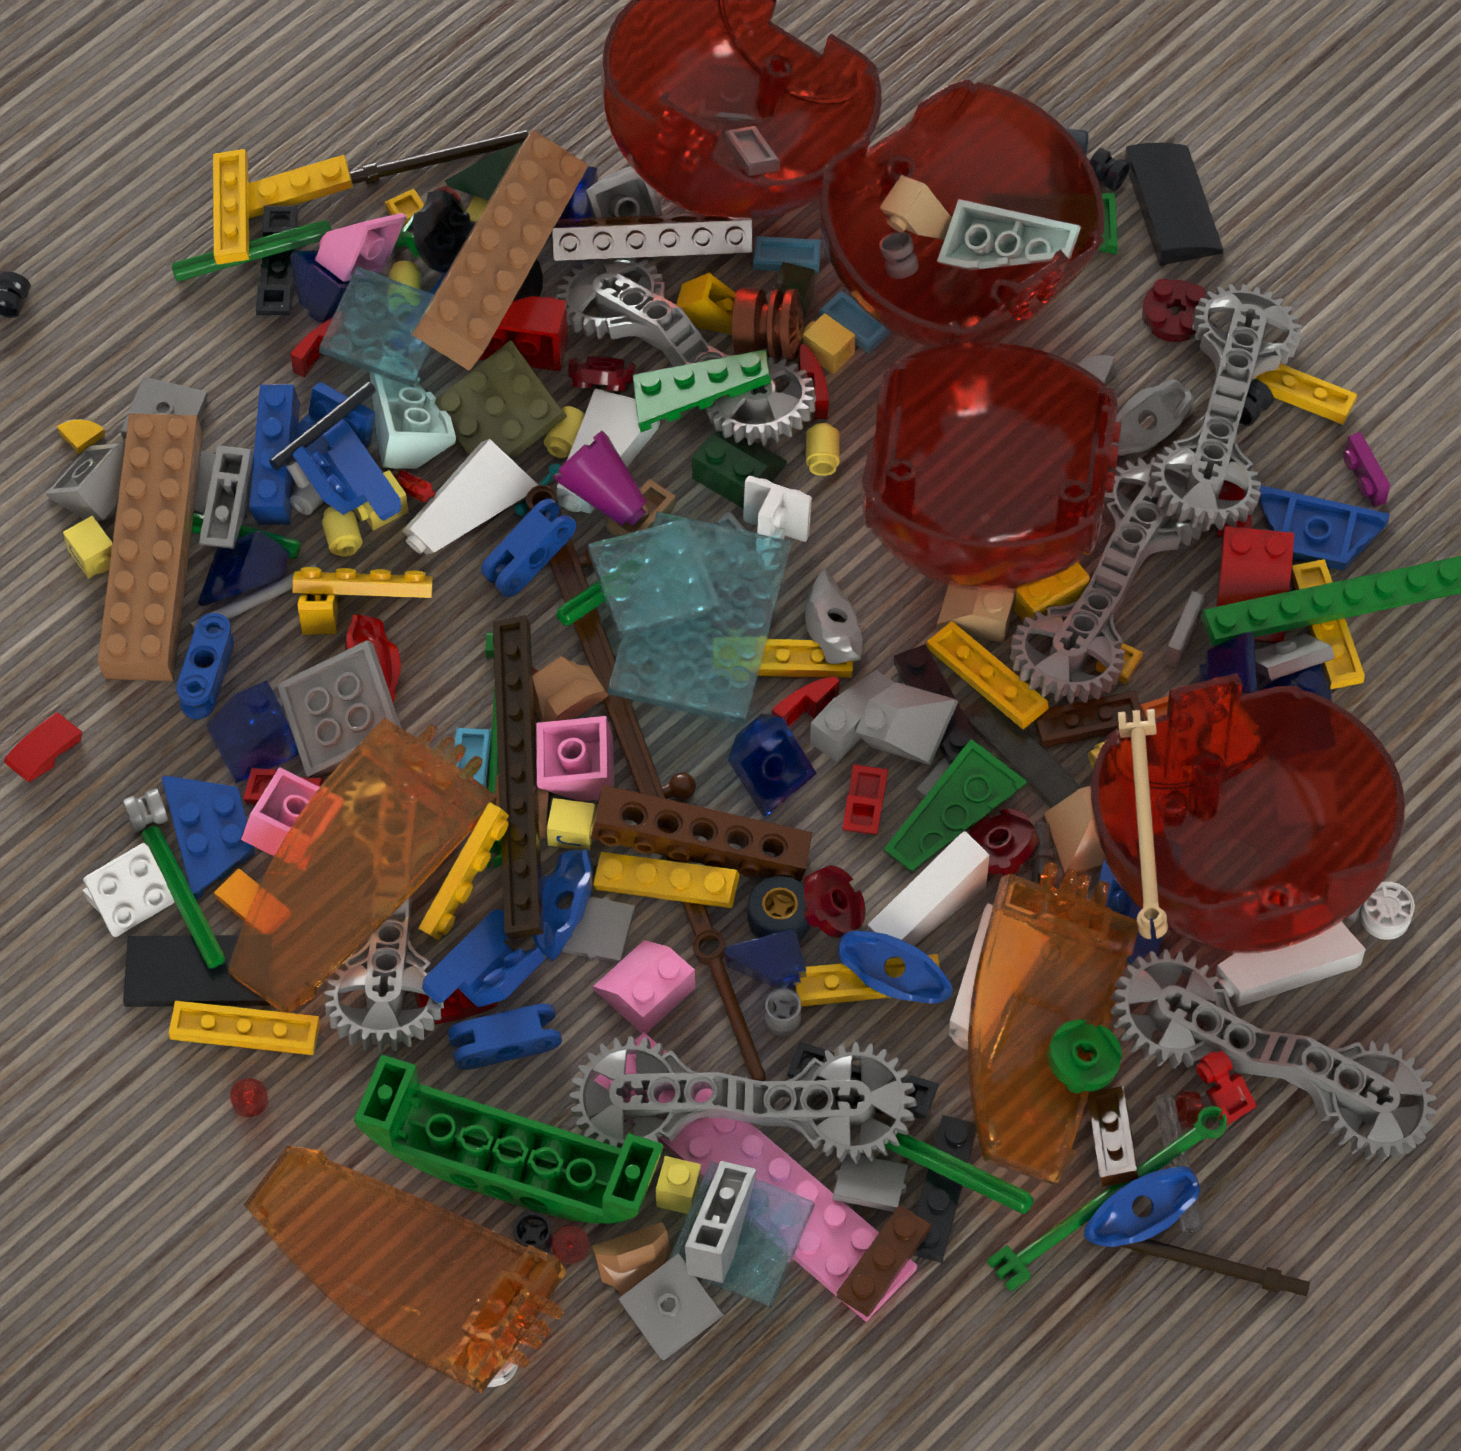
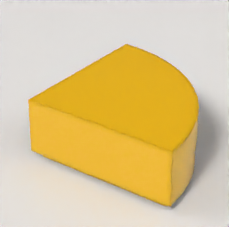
(80, 433)

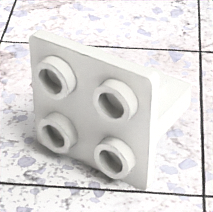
(776, 509)
(128, 890)

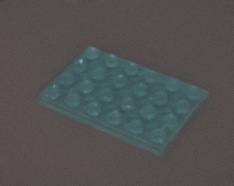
(714, 659)

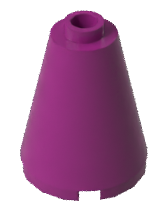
(603, 481)

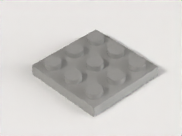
(336, 707)

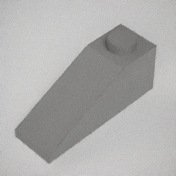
(227, 496)
(836, 724)
(719, 1222)

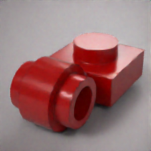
(1230, 1091)

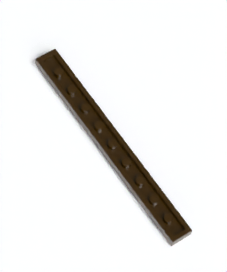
(518, 777)

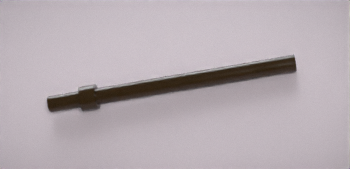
(372, 173)
(1270, 1279)

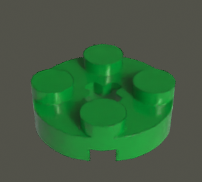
(1081, 1074)

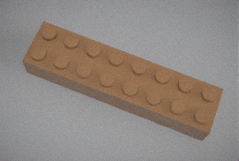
(500, 250)
(150, 547)

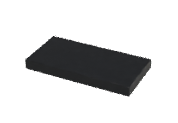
(174, 970)

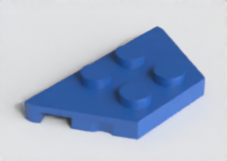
(1321, 526)
(208, 829)

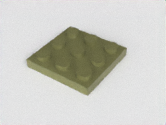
(501, 403)

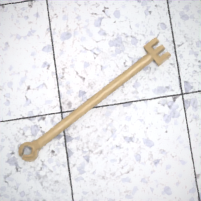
(1137, 731)

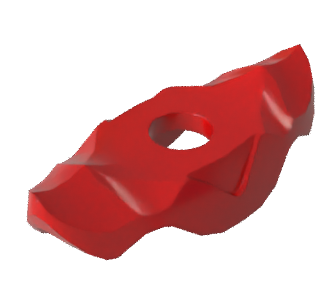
(372, 629)

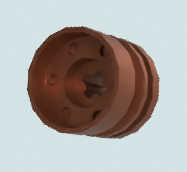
(771, 323)

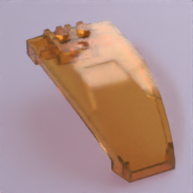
(355, 859)
(1040, 965)
(408, 1267)

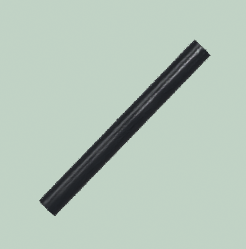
(323, 425)

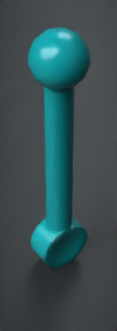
(522, 508)

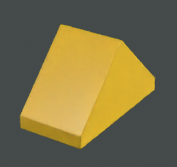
(318, 613)

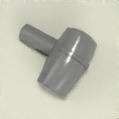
(305, 497)

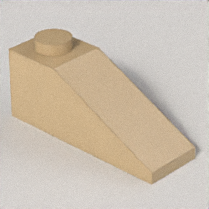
(915, 209)

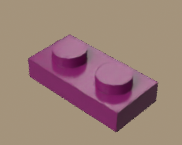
(1370, 476)

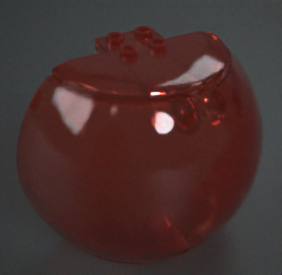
(688, 60)
(973, 148)
(990, 464)
(1262, 814)

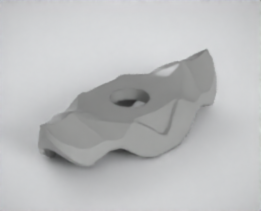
(1167, 405)
(838, 640)

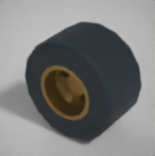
(778, 897)

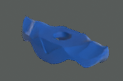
(573, 877)
(868, 953)
(1170, 1194)

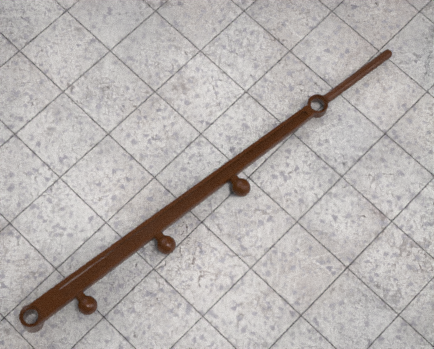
(595, 644)

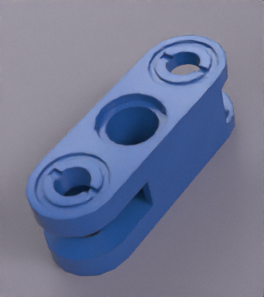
(528, 548)
(211, 645)
(503, 1036)

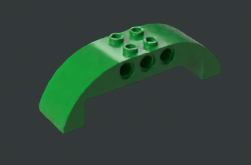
(503, 1151)

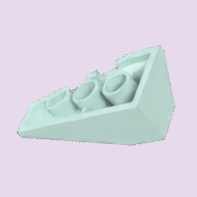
(1000, 237)
(408, 424)

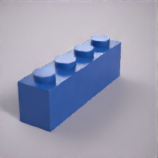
(274, 431)

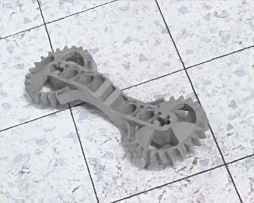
(644, 312)
(1213, 450)
(1088, 624)
(381, 968)
(1274, 1055)
(745, 1098)

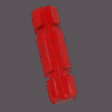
(414, 485)

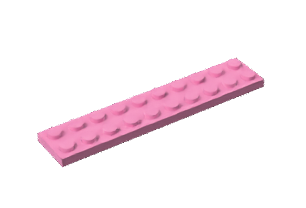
(834, 1233)

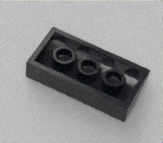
(1172, 202)

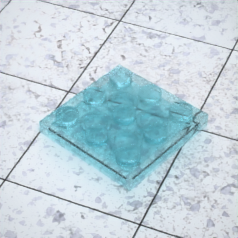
(376, 327)
(653, 578)
(766, 1241)

